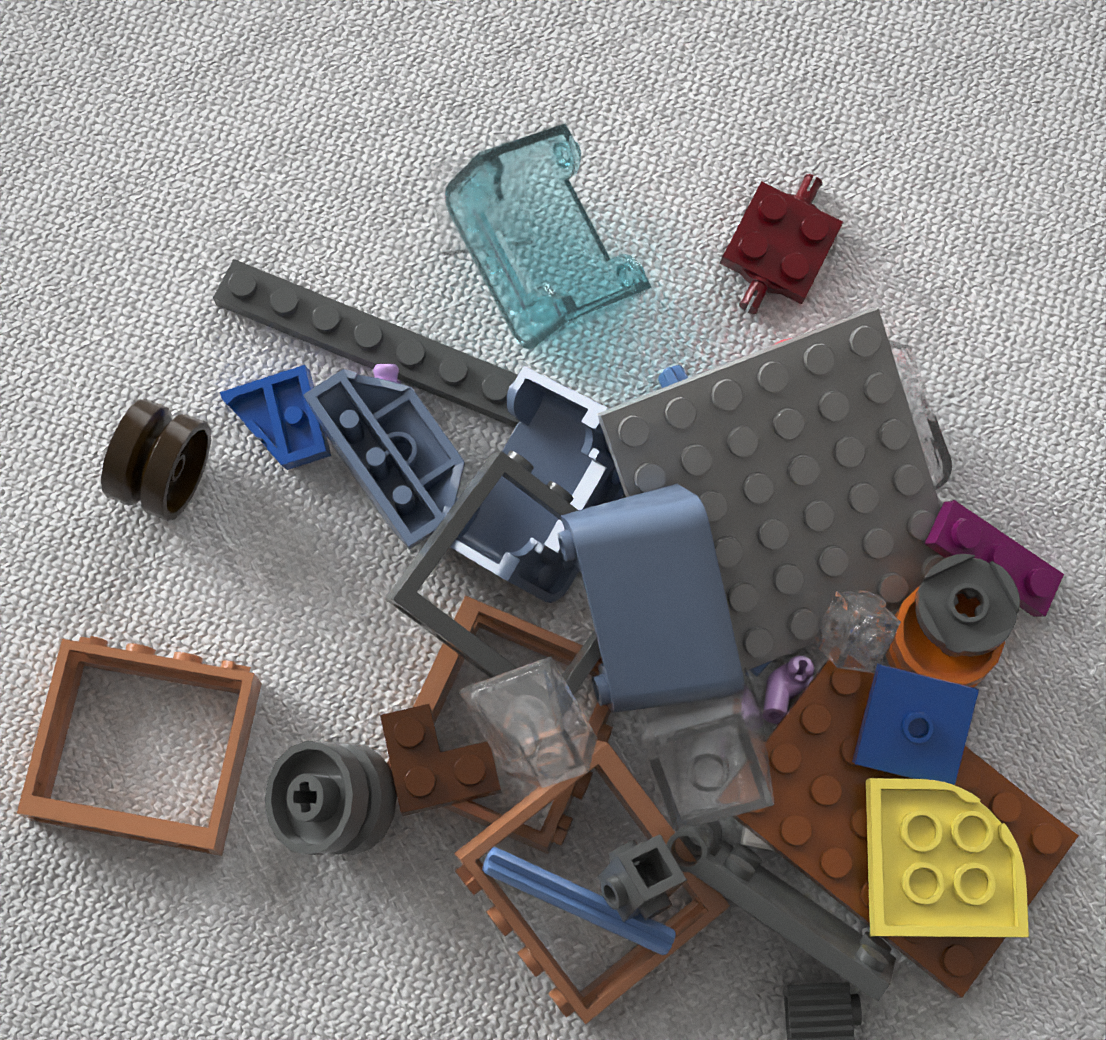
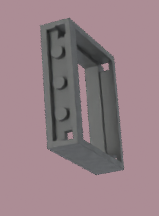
(440, 625)

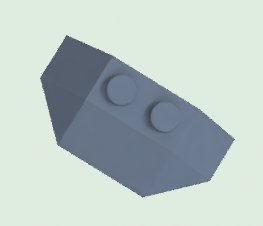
(390, 450)

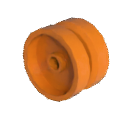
(917, 654)

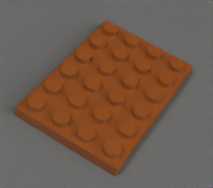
(823, 816)

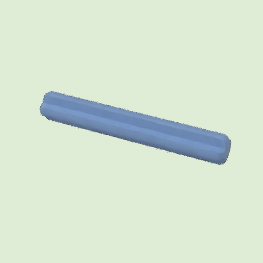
(576, 900)

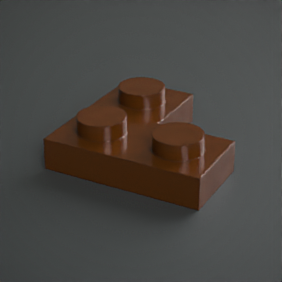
(429, 777)

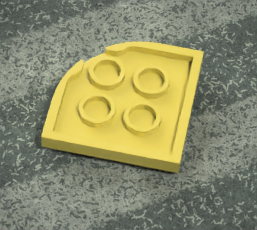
(940, 864)

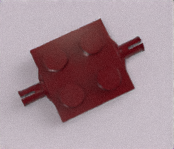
(781, 243)

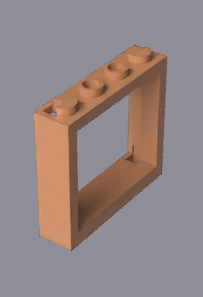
(139, 661)
(441, 677)
(637, 963)

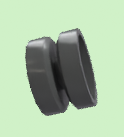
(330, 798)

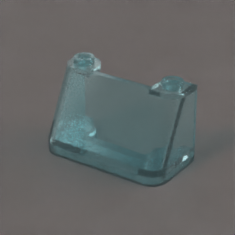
(537, 238)

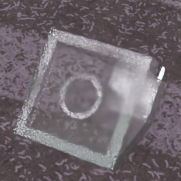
(533, 723)

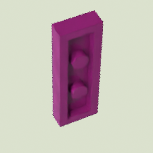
(964, 532)

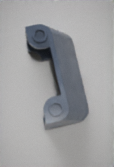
(566, 446)
(654, 600)

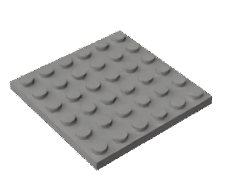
(801, 476)

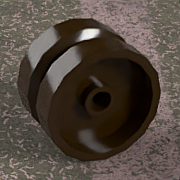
(156, 459)

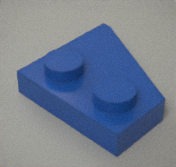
(281, 417)

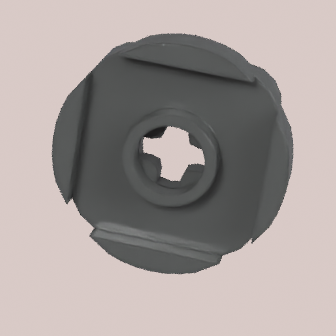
(956, 632)

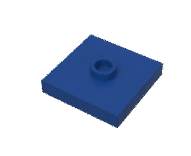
(915, 725)

